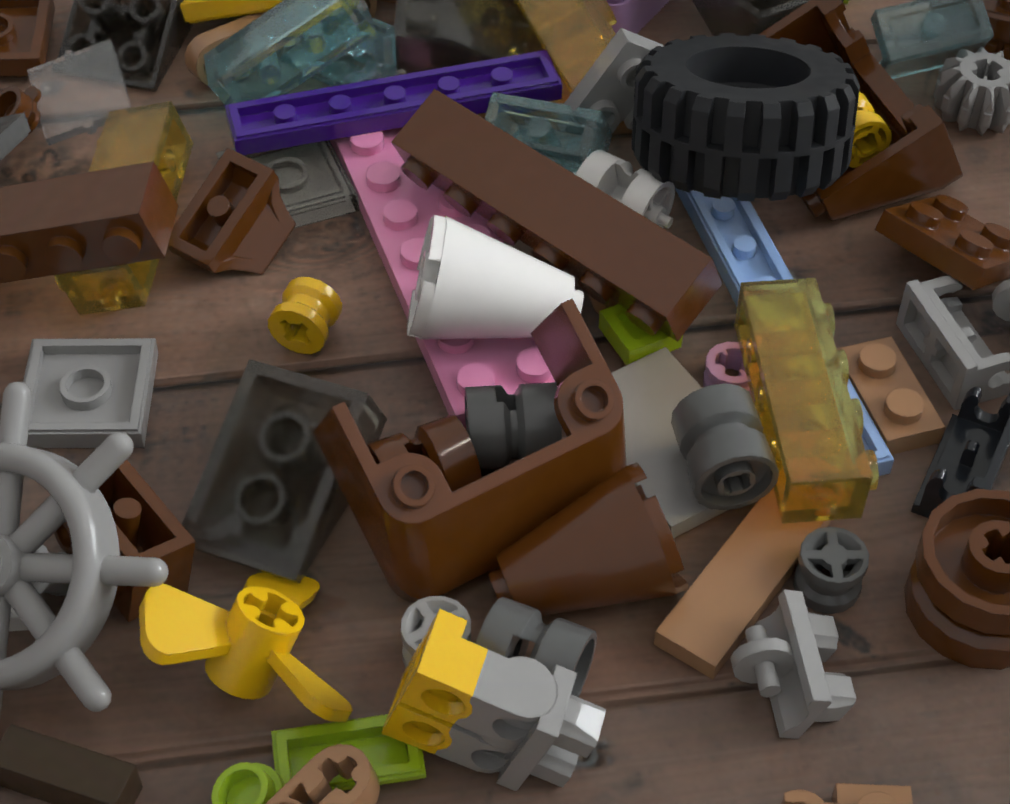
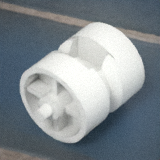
(636, 190)

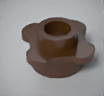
(16, 101)

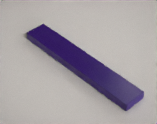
(384, 102)

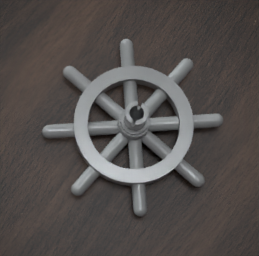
(85, 577)

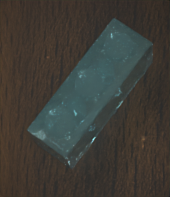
(286, 48)

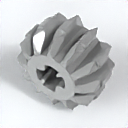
(975, 90)

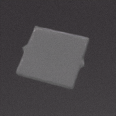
(79, 91)

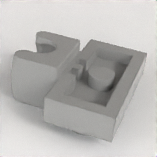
(611, 79)

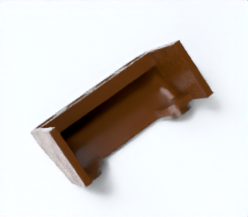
(445, 538)

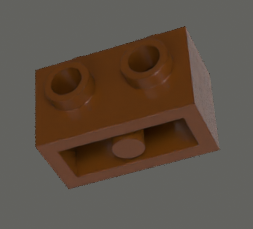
(143, 530)

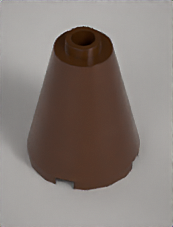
(594, 552)

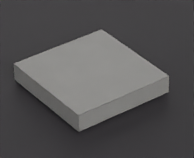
(89, 390)

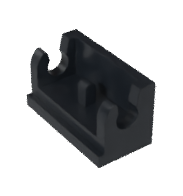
(967, 455)

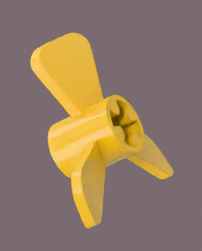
(241, 646)

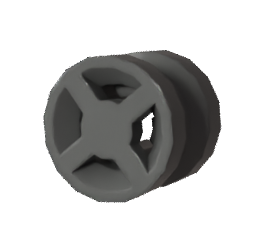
(846, 560)

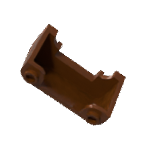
(920, 147)

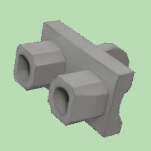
(786, 662)

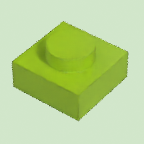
(628, 339)

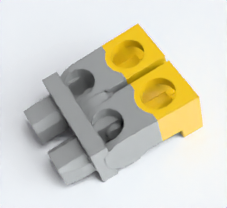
(491, 709)

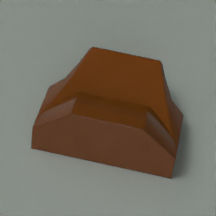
(234, 218)

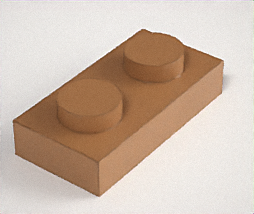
(893, 395)

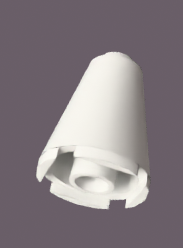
(481, 286)

